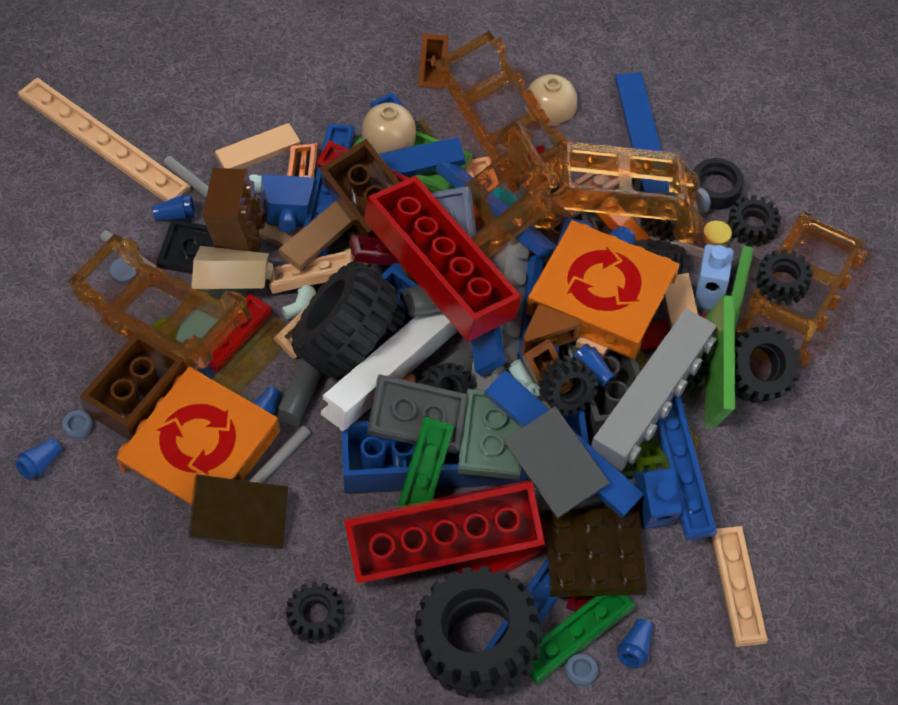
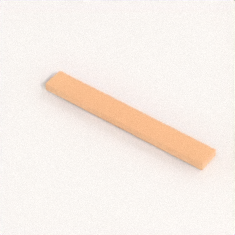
(103, 140)

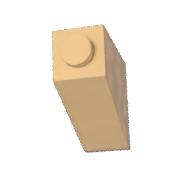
(230, 269)

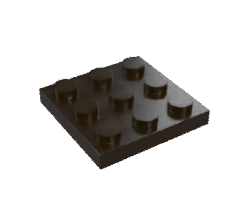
(595, 553)

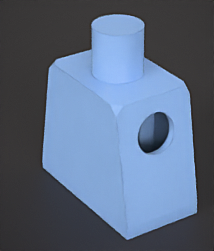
(714, 268)

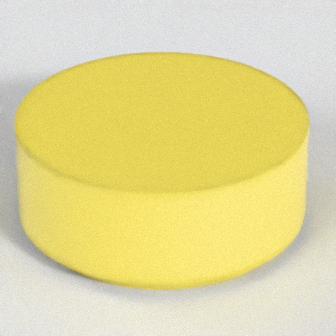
(717, 233)

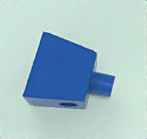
(286, 200)
(659, 497)

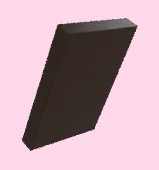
(238, 512)

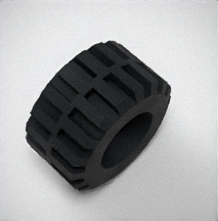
(782, 359)

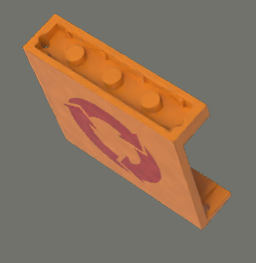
(605, 286)
(198, 432)

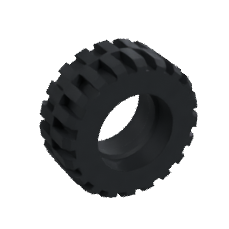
(344, 320)
(467, 595)

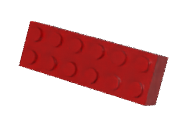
(442, 258)
(444, 531)

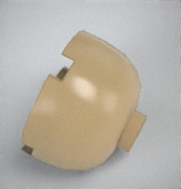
(556, 98)
(389, 127)

